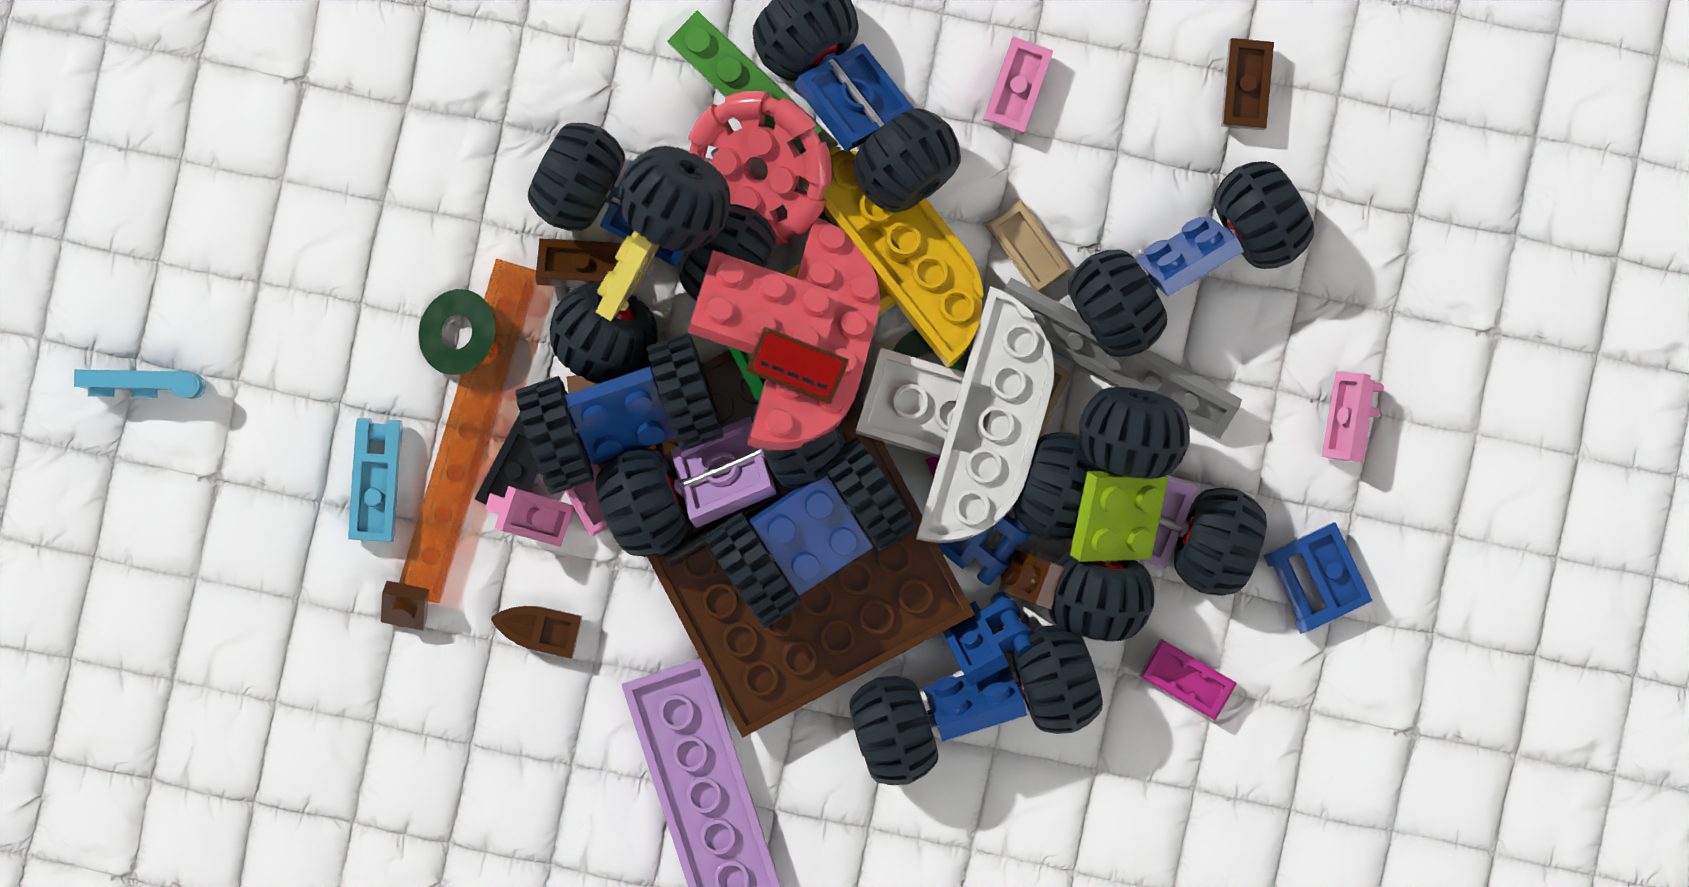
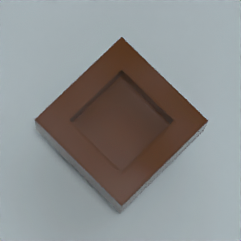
(404, 605)

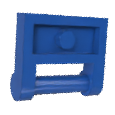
(1331, 572)

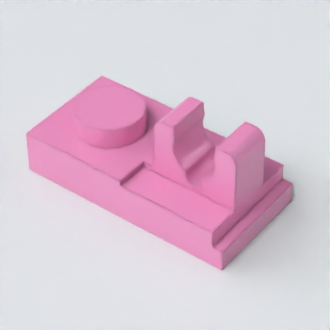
(1349, 416)
(531, 515)

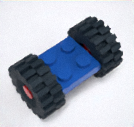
(619, 414)
(810, 534)

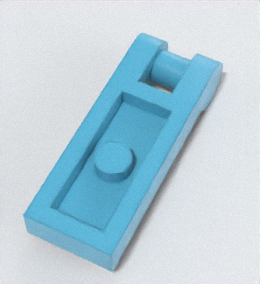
(142, 383)
(375, 481)

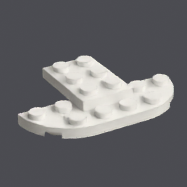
(972, 420)

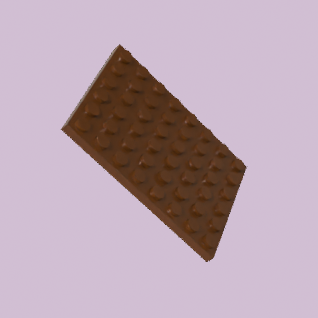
(845, 621)

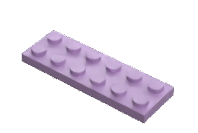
(699, 778)

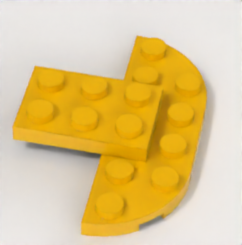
(914, 261)

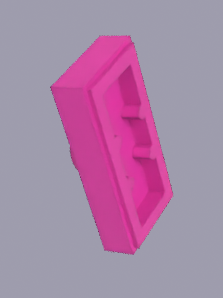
(1187, 679)

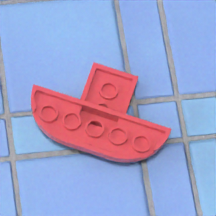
(826, 305)

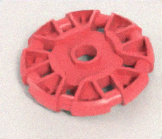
(775, 149)

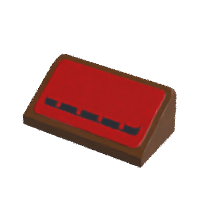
(797, 365)

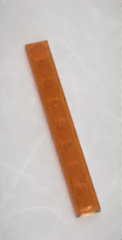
(467, 435)

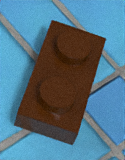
(1247, 84)
(574, 262)
(1031, 579)

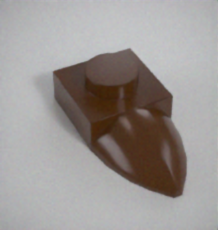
(540, 629)

